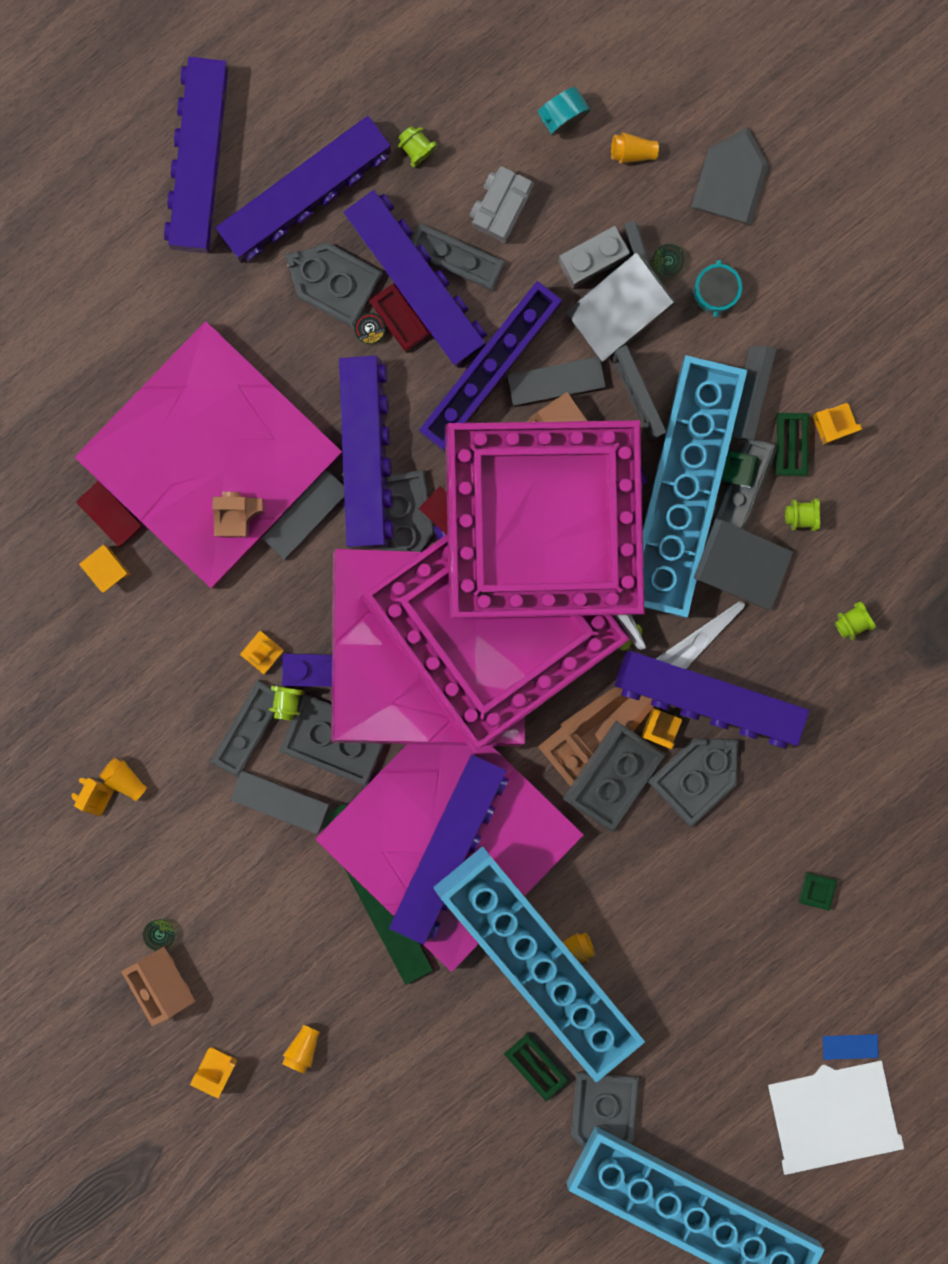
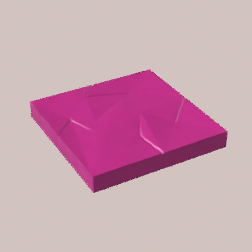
(202, 431)
(544, 519)
(483, 668)
(373, 685)
(395, 815)

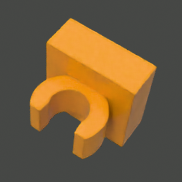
(262, 652)
(92, 797)

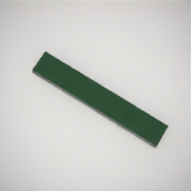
(406, 953)

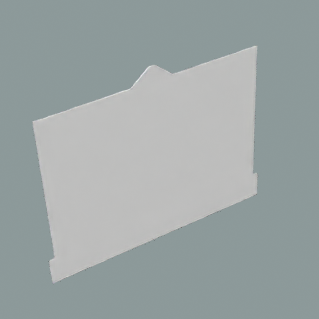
(834, 1117)

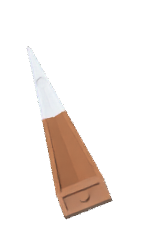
(583, 732)

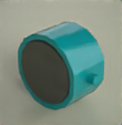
(563, 111)
(717, 288)

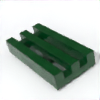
(791, 471)
(518, 1046)

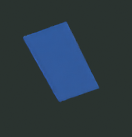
(850, 1046)

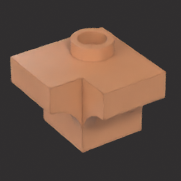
(234, 514)

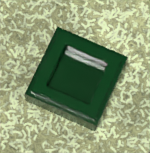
(739, 469)
(817, 891)

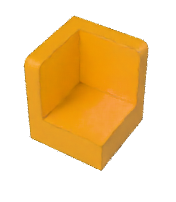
(835, 423)
(104, 568)
(661, 728)
(214, 1072)

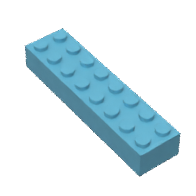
(688, 481)
(538, 964)
(683, 1207)

